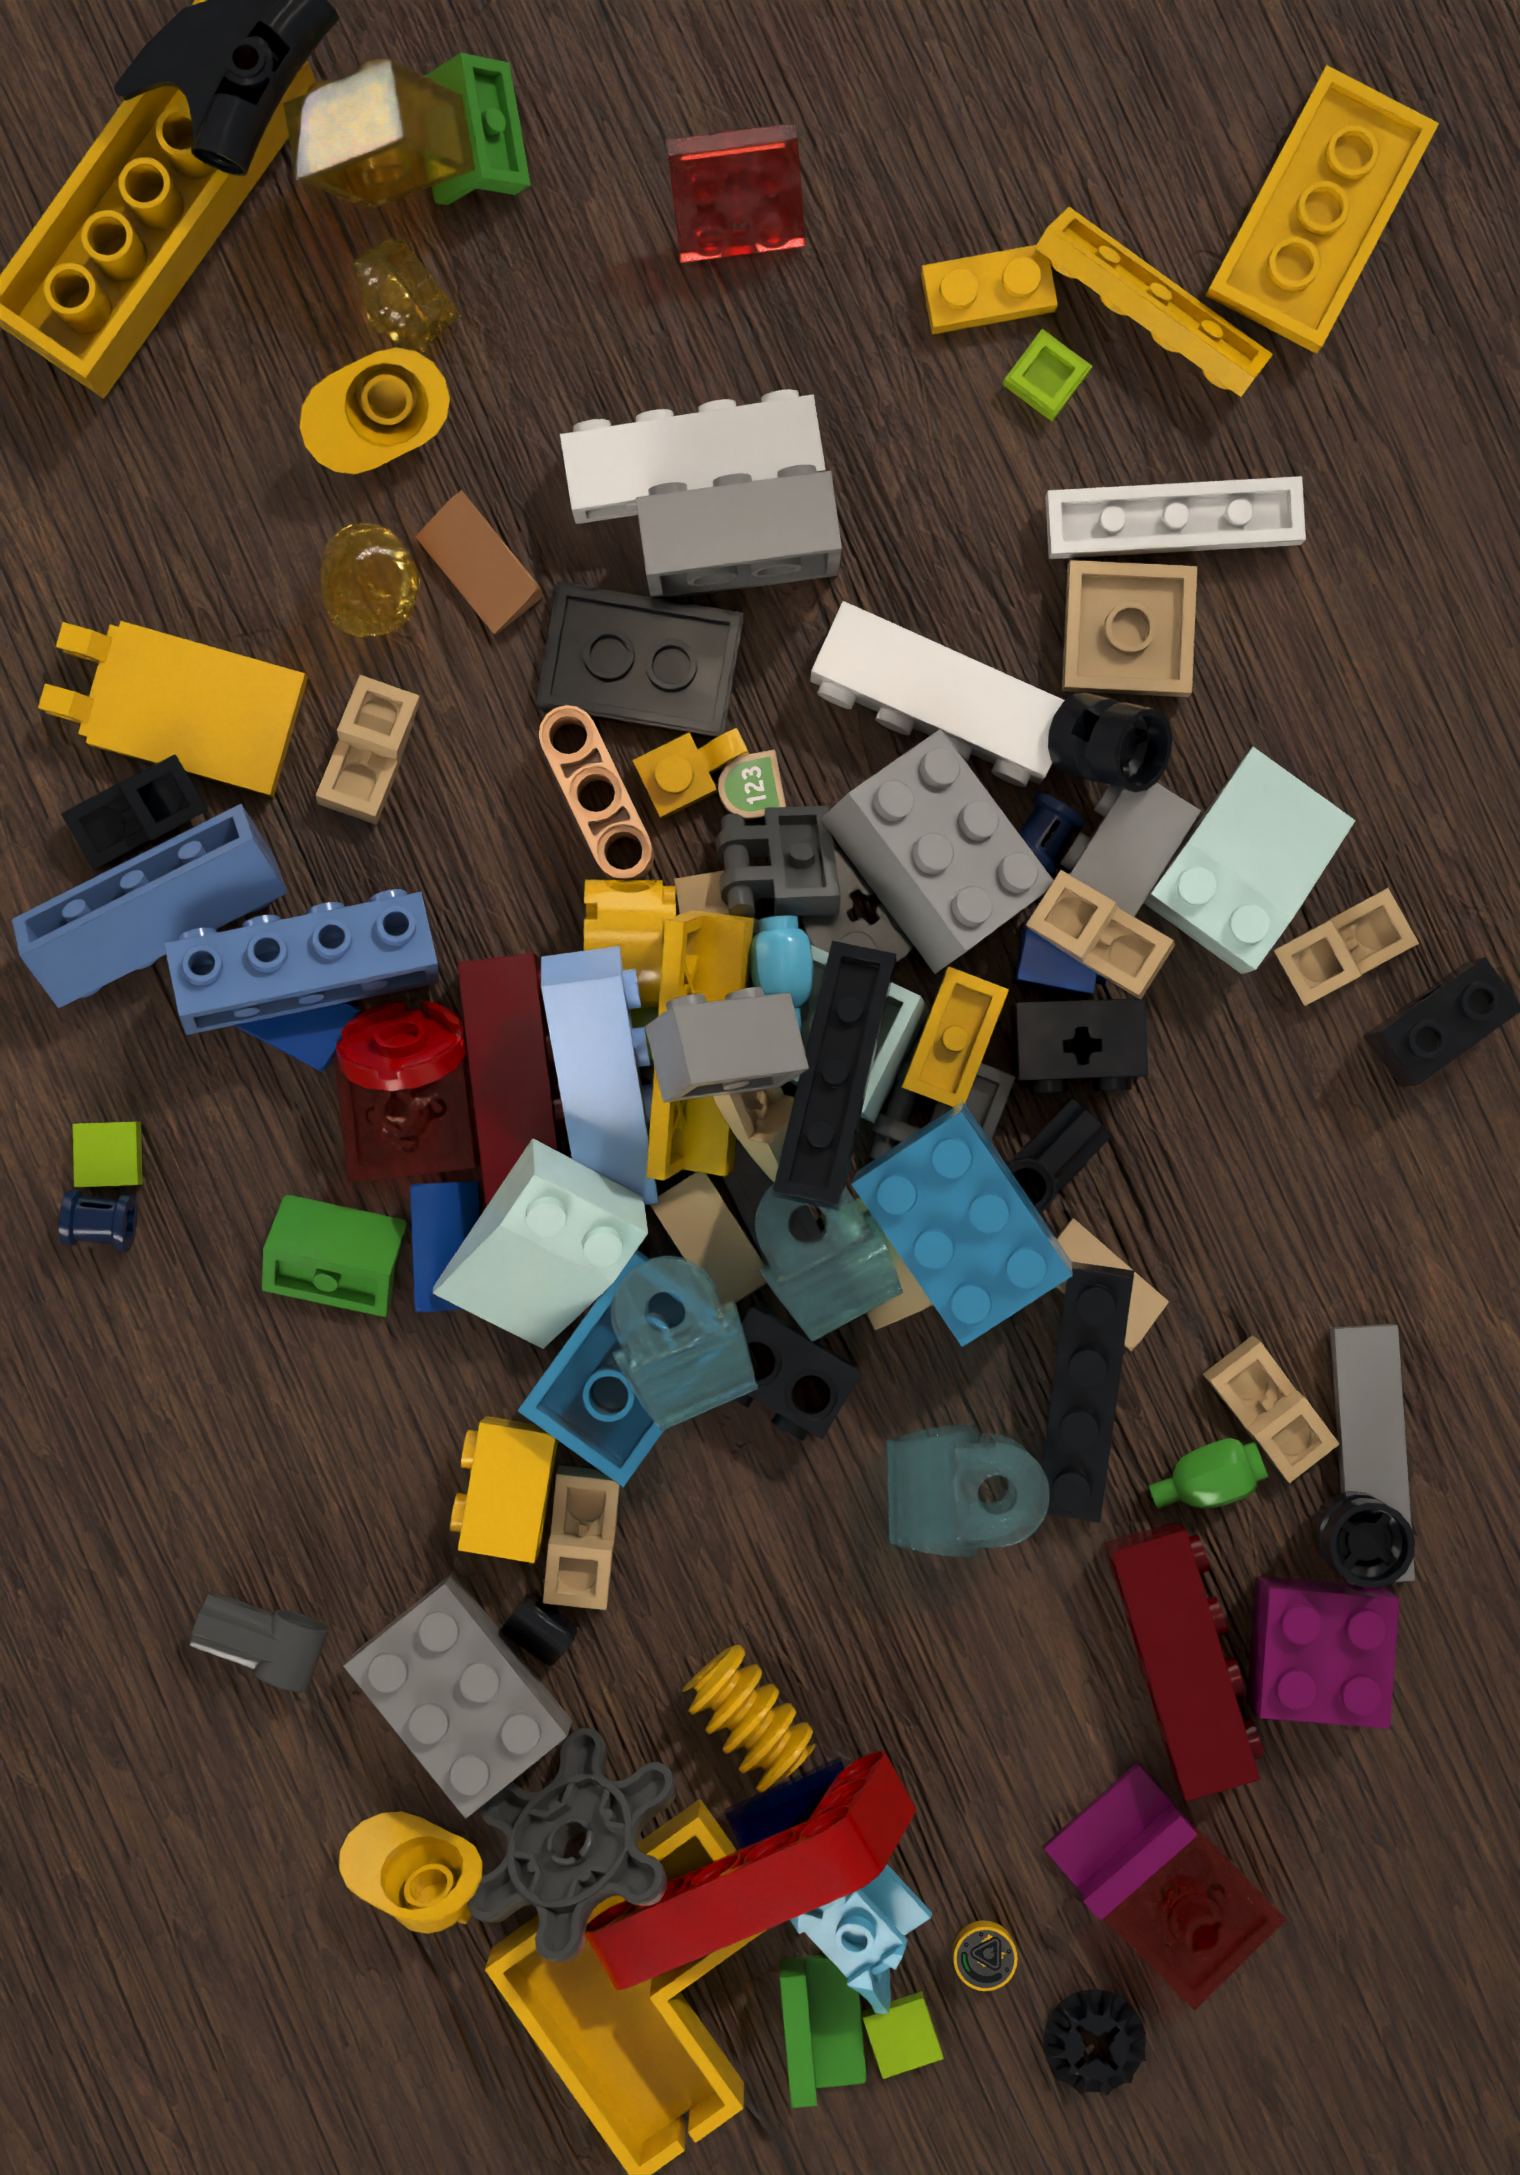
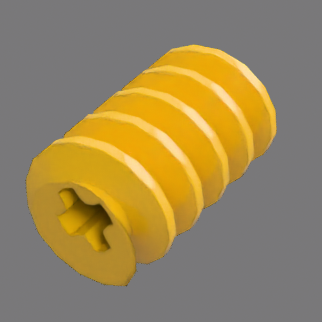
(750, 1717)

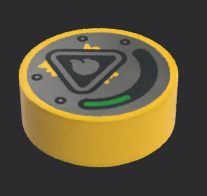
(984, 1955)

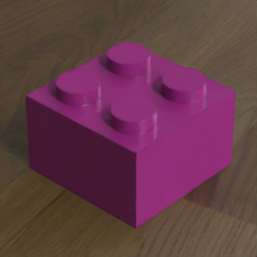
(1322, 1652)

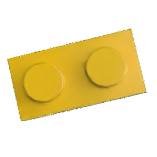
(988, 289)
(955, 1037)

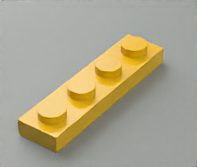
(1154, 301)

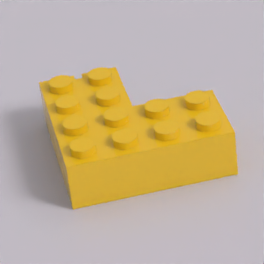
(637, 2051)

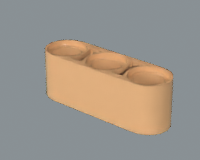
(589, 765)

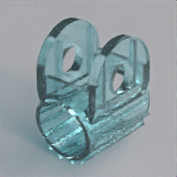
(829, 1277)
(684, 1366)
(936, 1488)

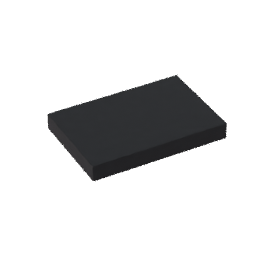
(640, 660)

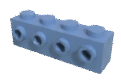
(150, 900)
(301, 961)

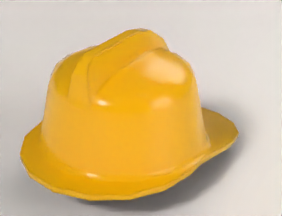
(374, 410)
(411, 1870)

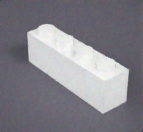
(621, 462)
(936, 688)

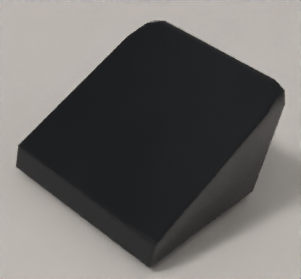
(540, 1629)

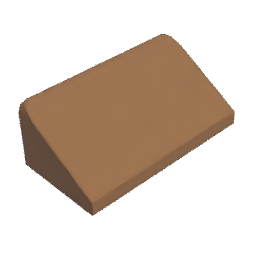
(479, 563)

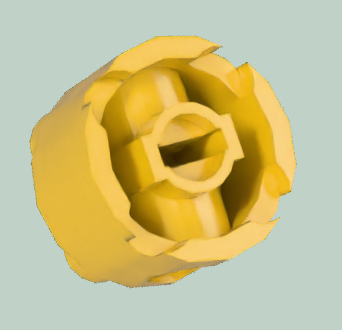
(634, 918)

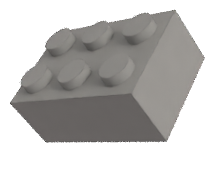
(739, 532)
(937, 850)
(459, 1695)

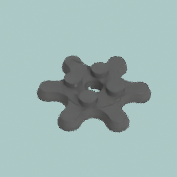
(537, 1838)

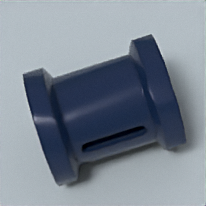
(1049, 828)
(98, 1220)

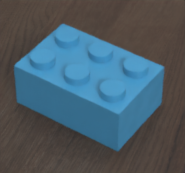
(962, 1224)
(586, 1396)

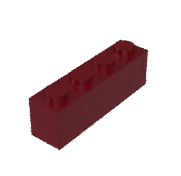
(509, 1062)
(1183, 1660)

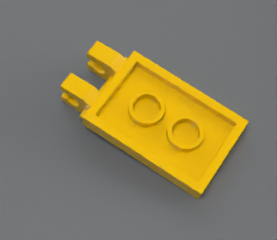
(172, 696)

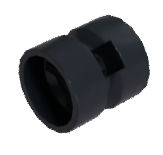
(1110, 742)
(1363, 1539)

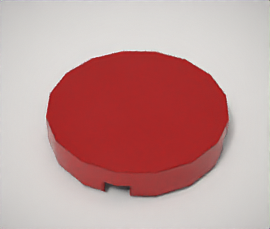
(401, 1047)

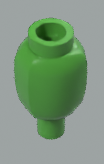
(1212, 1476)

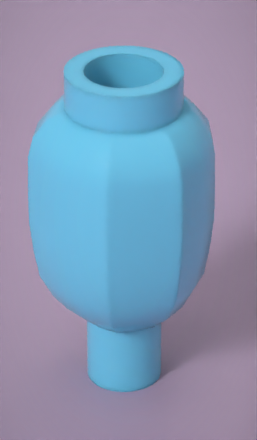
(782, 960)

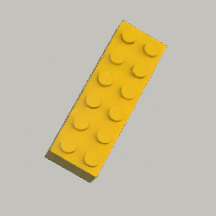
(126, 236)

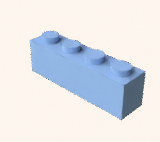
(599, 1063)

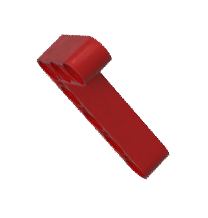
(763, 1883)

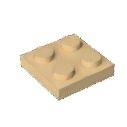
(1129, 628)

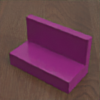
(1120, 1840)

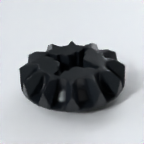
(1097, 2012)

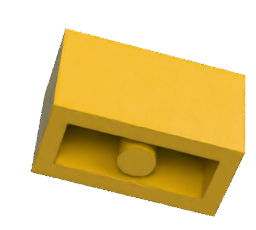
(506, 1489)

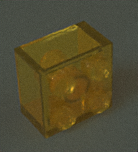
(378, 134)

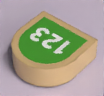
(751, 785)

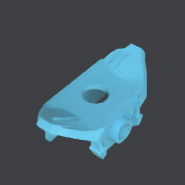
(867, 1933)

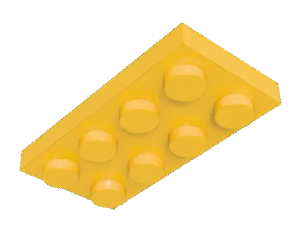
(1322, 209)

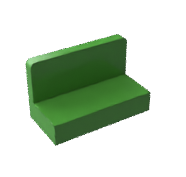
(491, 124)
(332, 1255)
(820, 2028)

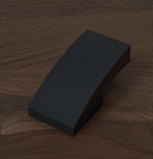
(134, 811)

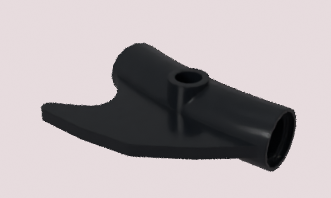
(231, 67)

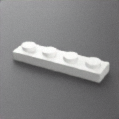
(1175, 517)

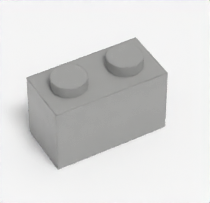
(1130, 843)
(726, 1044)

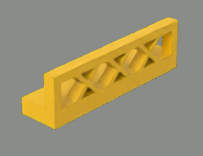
(712, 958)

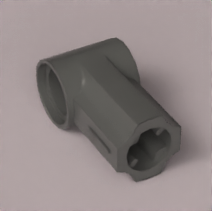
(277, 1645)

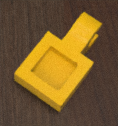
(681, 773)

